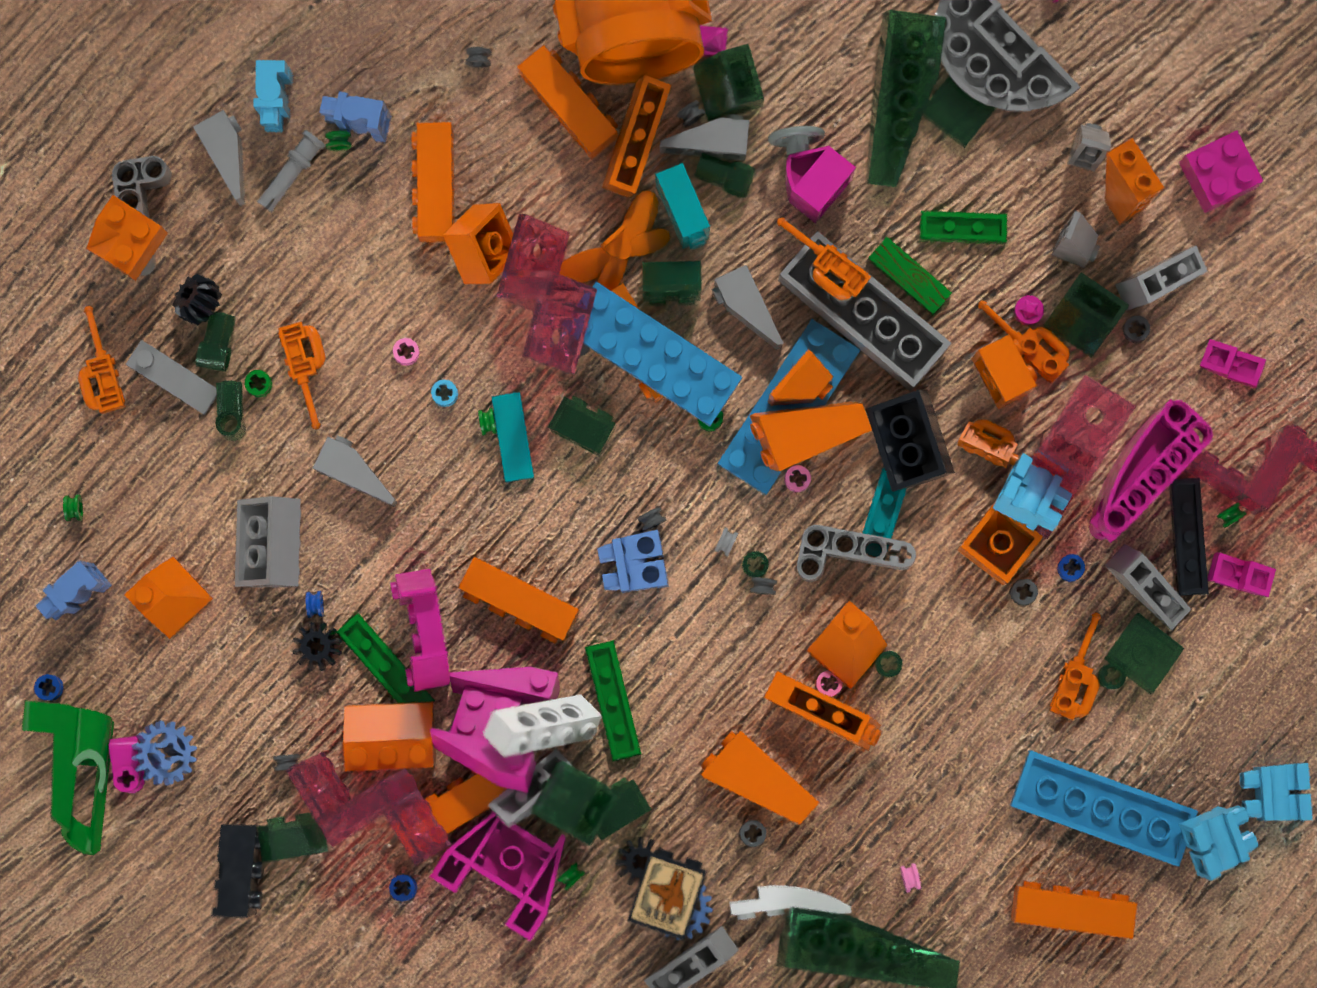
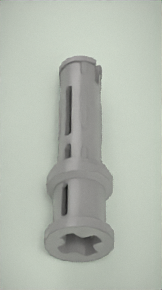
(298, 160)

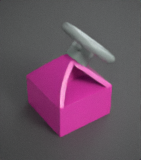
(812, 176)

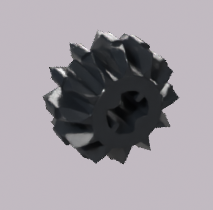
(197, 299)
(309, 653)
(642, 851)

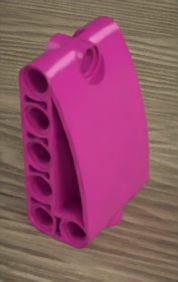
(1148, 467)

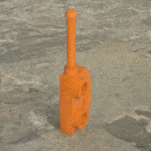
(837, 263)
(1034, 353)
(299, 365)
(104, 371)
(998, 452)
(1074, 675)

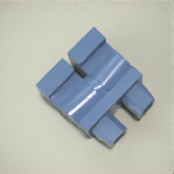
(357, 114)
(631, 562)
(72, 589)

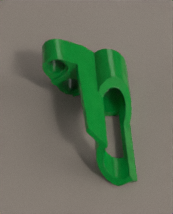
(78, 739)

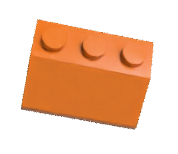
(388, 736)

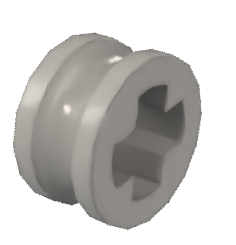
(726, 541)

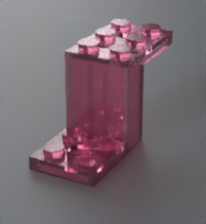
(552, 297)
(1076, 446)
(1267, 474)
(392, 797)

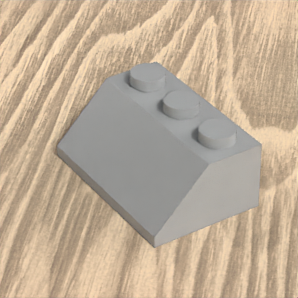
(267, 542)

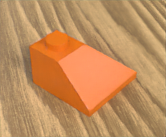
(803, 383)
(168, 597)
(848, 645)

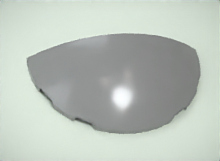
(998, 60)

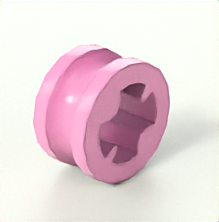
(402, 359)
(792, 485)
(827, 674)
(910, 877)

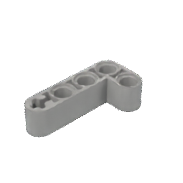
(136, 187)
(856, 554)

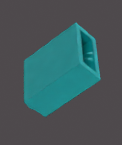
(683, 207)

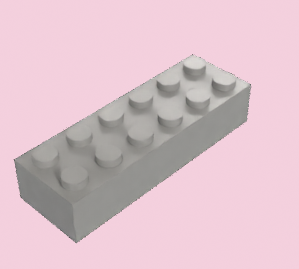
(872, 321)

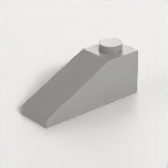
(718, 138)
(224, 146)
(1089, 147)
(1077, 241)
(1161, 278)
(745, 303)
(172, 377)
(346, 465)
(1148, 585)
(516, 805)
(695, 962)

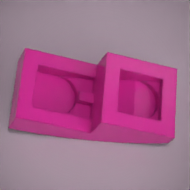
(1233, 364)
(1241, 574)

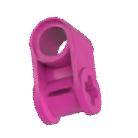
(120, 756)

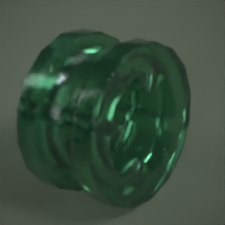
(753, 555)
(886, 655)
(1103, 672)

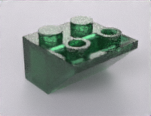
(729, 83)
(671, 282)
(1086, 314)
(574, 802)

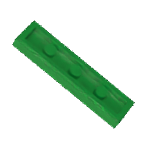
(380, 660)
(613, 700)

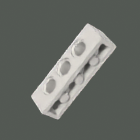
(542, 725)

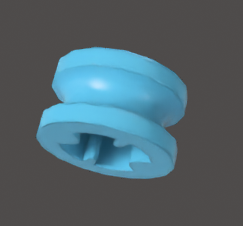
(438, 399)

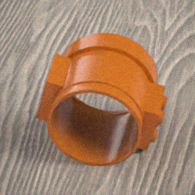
(632, 37)

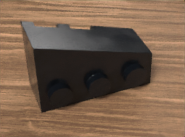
(238, 872)

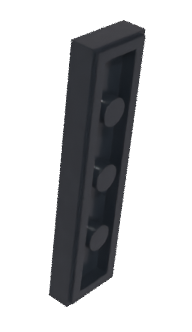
(1188, 537)

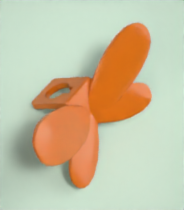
(630, 240)

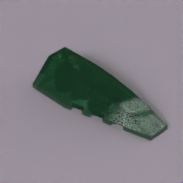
(902, 87)
(861, 950)

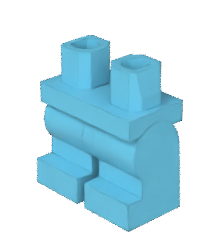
(270, 88)
(1029, 494)
(1273, 792)
(1218, 840)

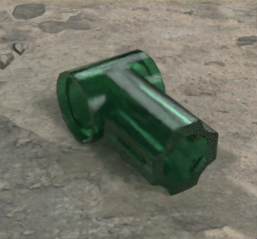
(733, 177)
(215, 350)
(230, 408)

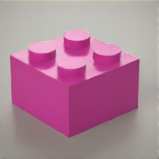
(1220, 171)

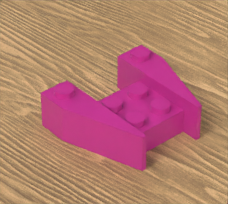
(419, 593)
(481, 695)
(510, 860)

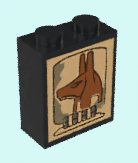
(667, 893)

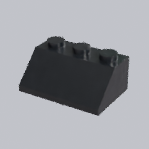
(910, 440)

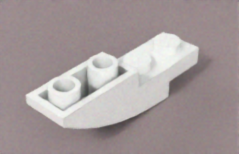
(779, 897)

